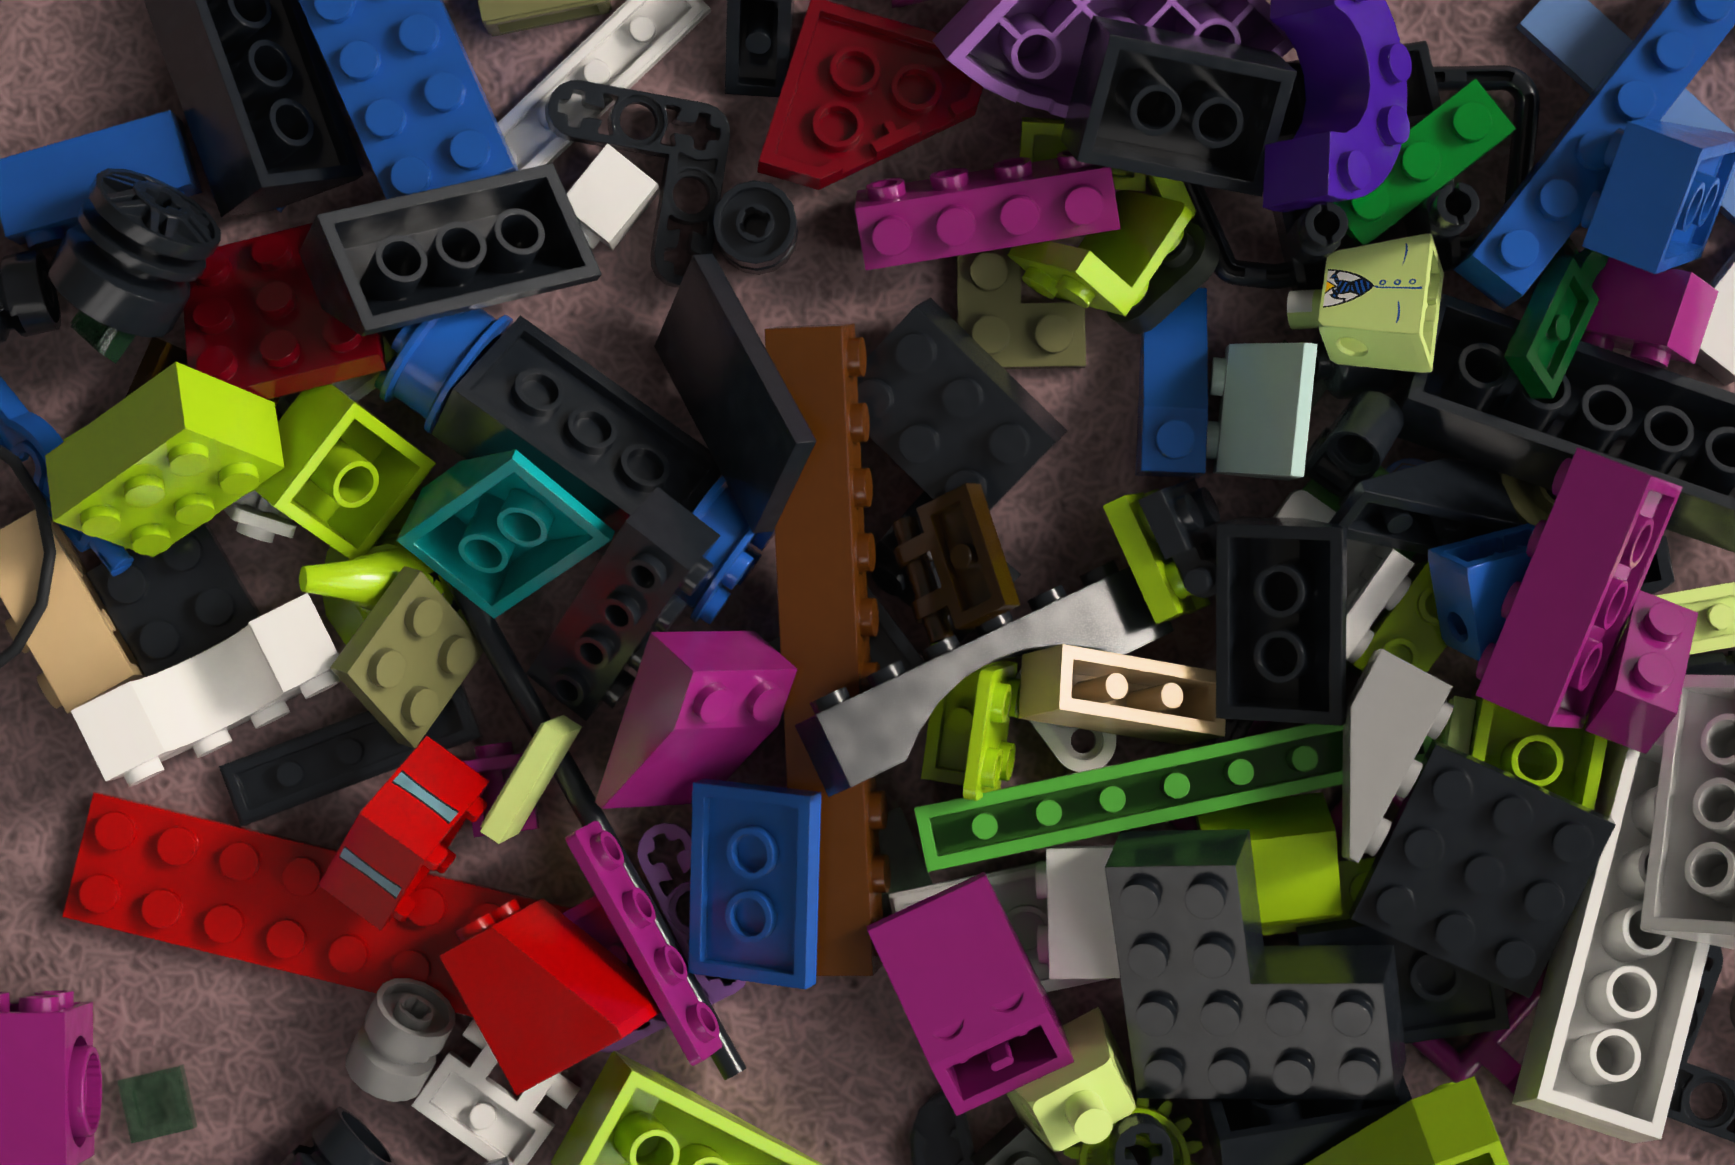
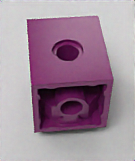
(48, 1080)

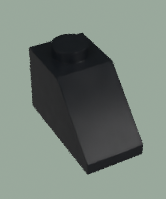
(758, 46)

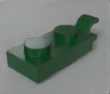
(1555, 320)

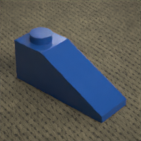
(1174, 393)

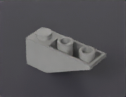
(1383, 731)

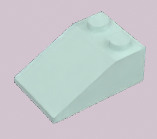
(1262, 409)

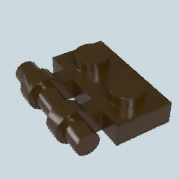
(967, 559)

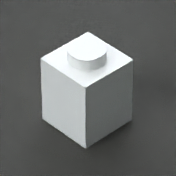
(611, 197)

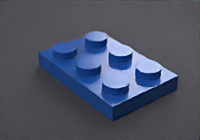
(754, 883)

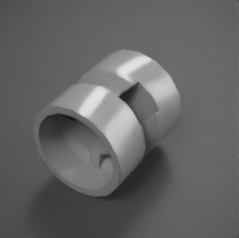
(400, 1039)

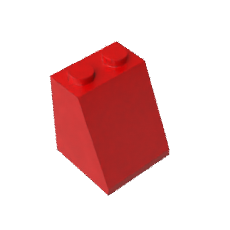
(544, 990)

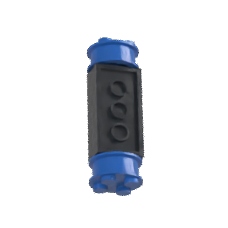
(514, 387)

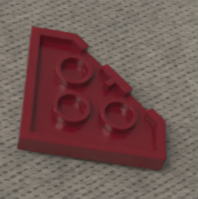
(860, 95)

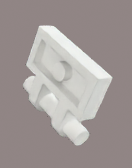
(485, 1113)

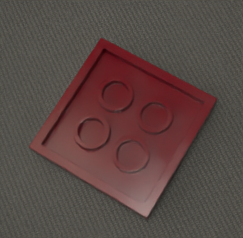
(262, 324)

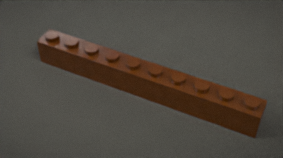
(830, 623)

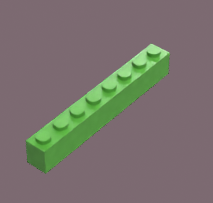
(1133, 794)

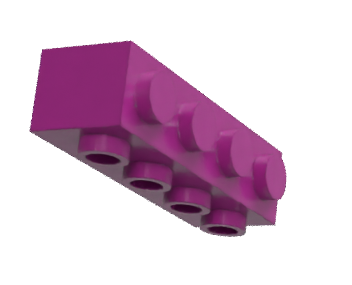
(983, 209)

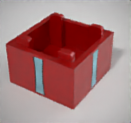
(405, 834)

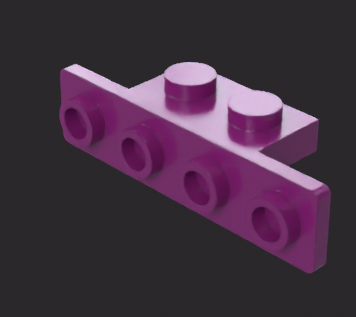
(625, 925)

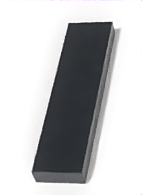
(333, 760)

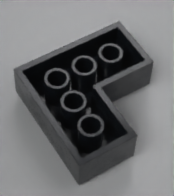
(1220, 1009)

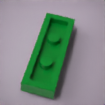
(1430, 158)

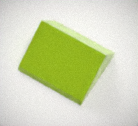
(1291, 856)

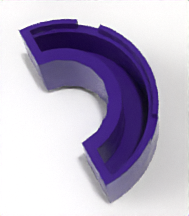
(1352, 104)

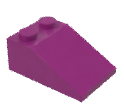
(694, 715)

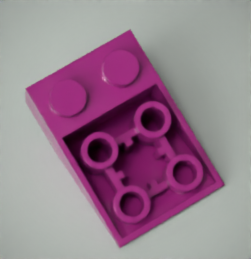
(971, 994)

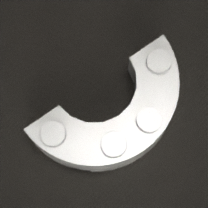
(210, 694)

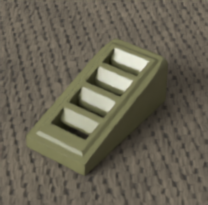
(513, 16)

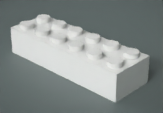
(1613, 994)

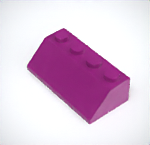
(1576, 590)

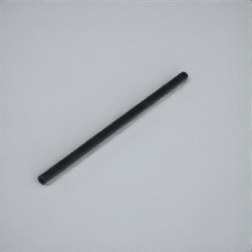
(573, 783)

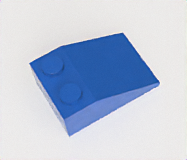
(1659, 194)

